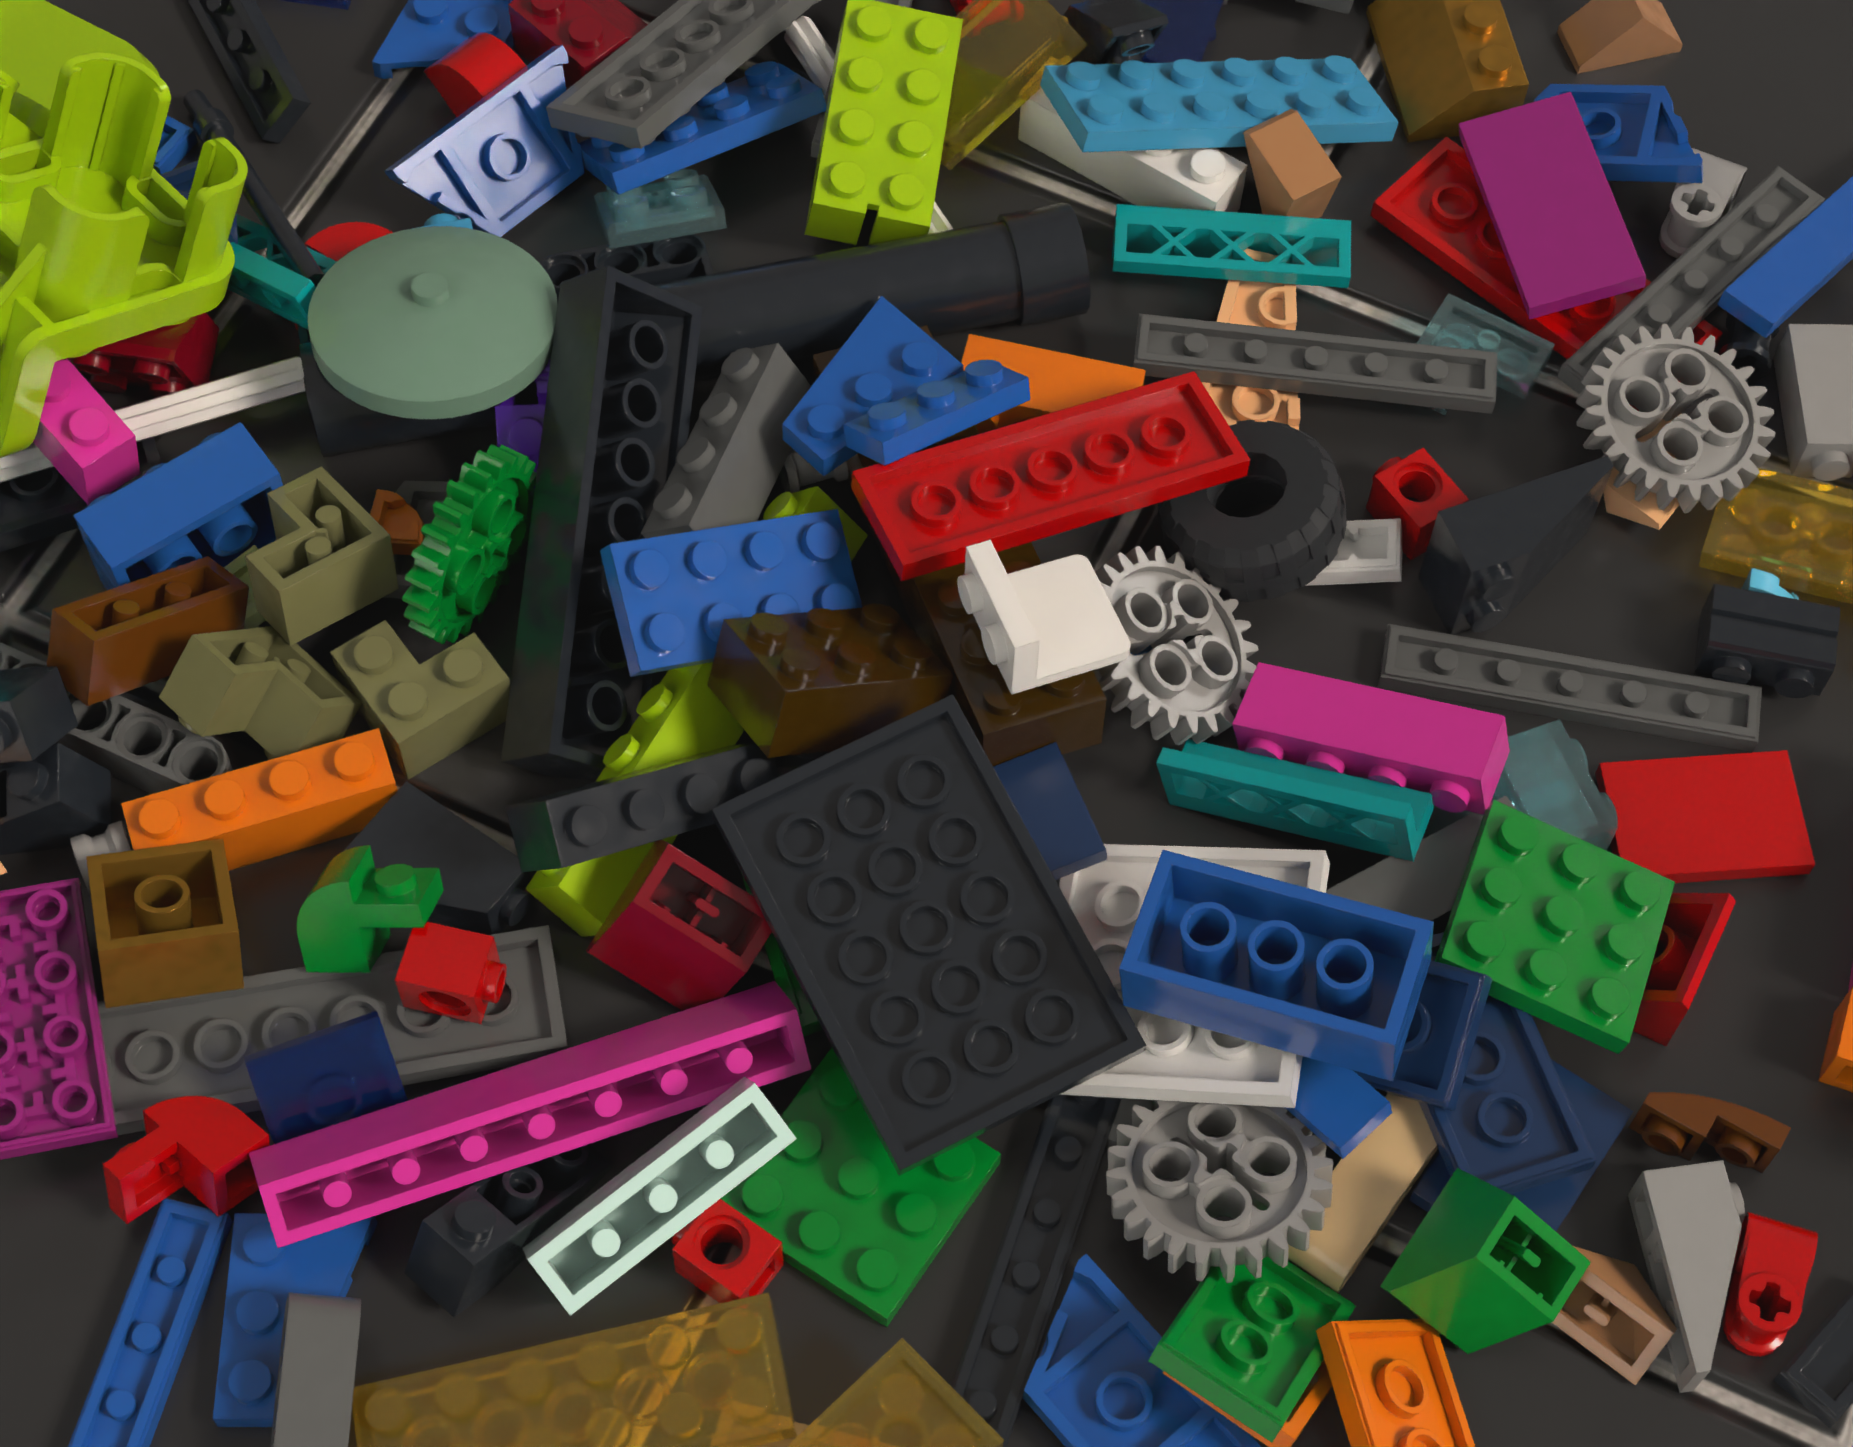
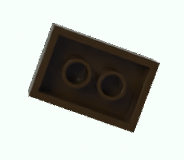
(823, 676)

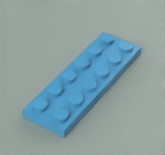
(1212, 102)

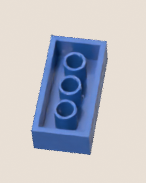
(1277, 964)

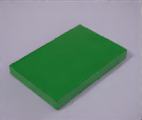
(1251, 1341)

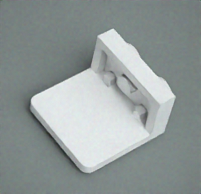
(1041, 618)

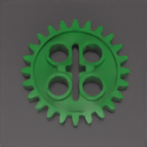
(470, 544)

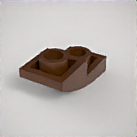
(1682, 1121)

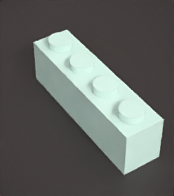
(658, 1194)

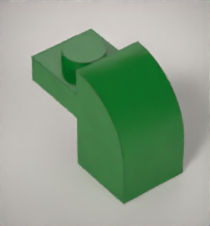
(355, 904)

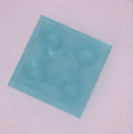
(660, 210)

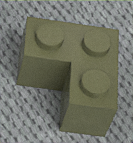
(324, 558)
(260, 687)
(427, 706)

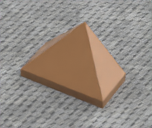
(1616, 1316)

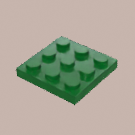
(1557, 925)
(845, 1206)

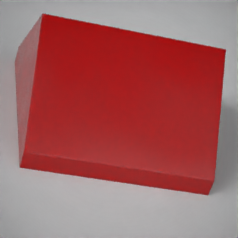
(1680, 960)

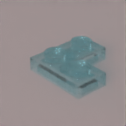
(1465, 326)

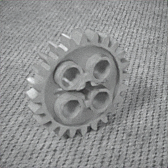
(1645, 375)
(1176, 685)
(1218, 1180)

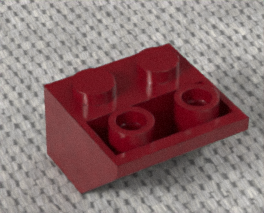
(155, 360)
(681, 930)

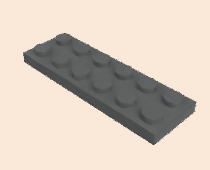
(669, 68)

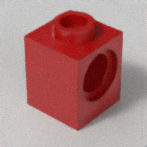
(1417, 478)
(450, 972)
(743, 1277)

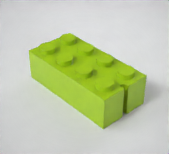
(884, 122)

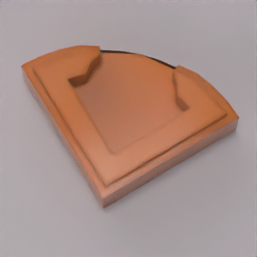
(398, 520)

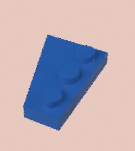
(876, 365)

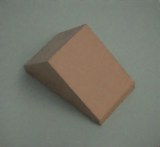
(1617, 33)
(1290, 167)

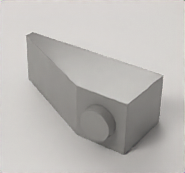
(1689, 1242)

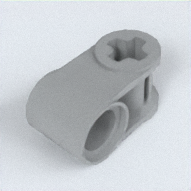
(1700, 205)

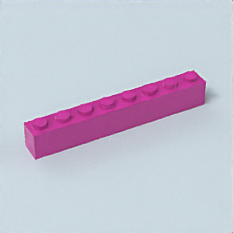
(526, 1112)

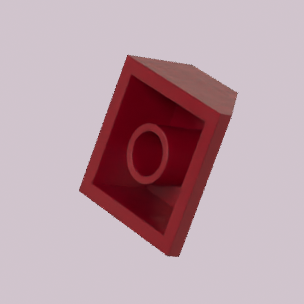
(584, 27)

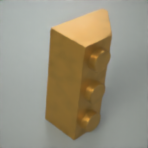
(1446, 62)

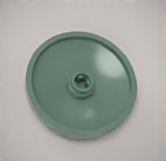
(433, 322)

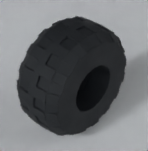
(1268, 551)

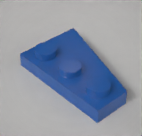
(256, 1304)

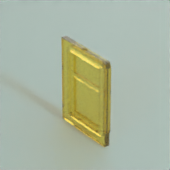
(1001, 66)

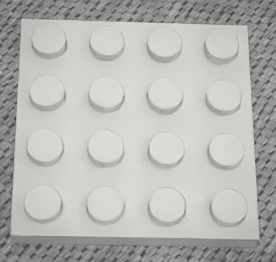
(1181, 1058)

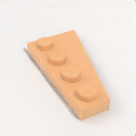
(1262, 306)

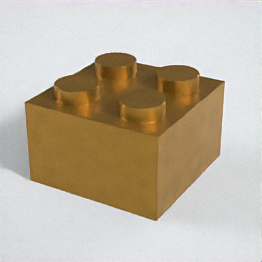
(165, 923)

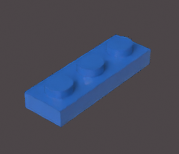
(936, 411)

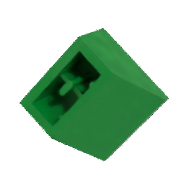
(1484, 1266)

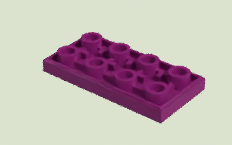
(1551, 205)
(50, 1025)

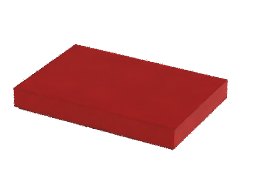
(1709, 816)

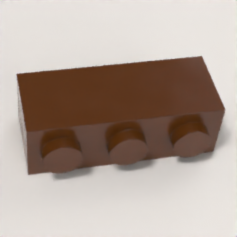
(141, 628)

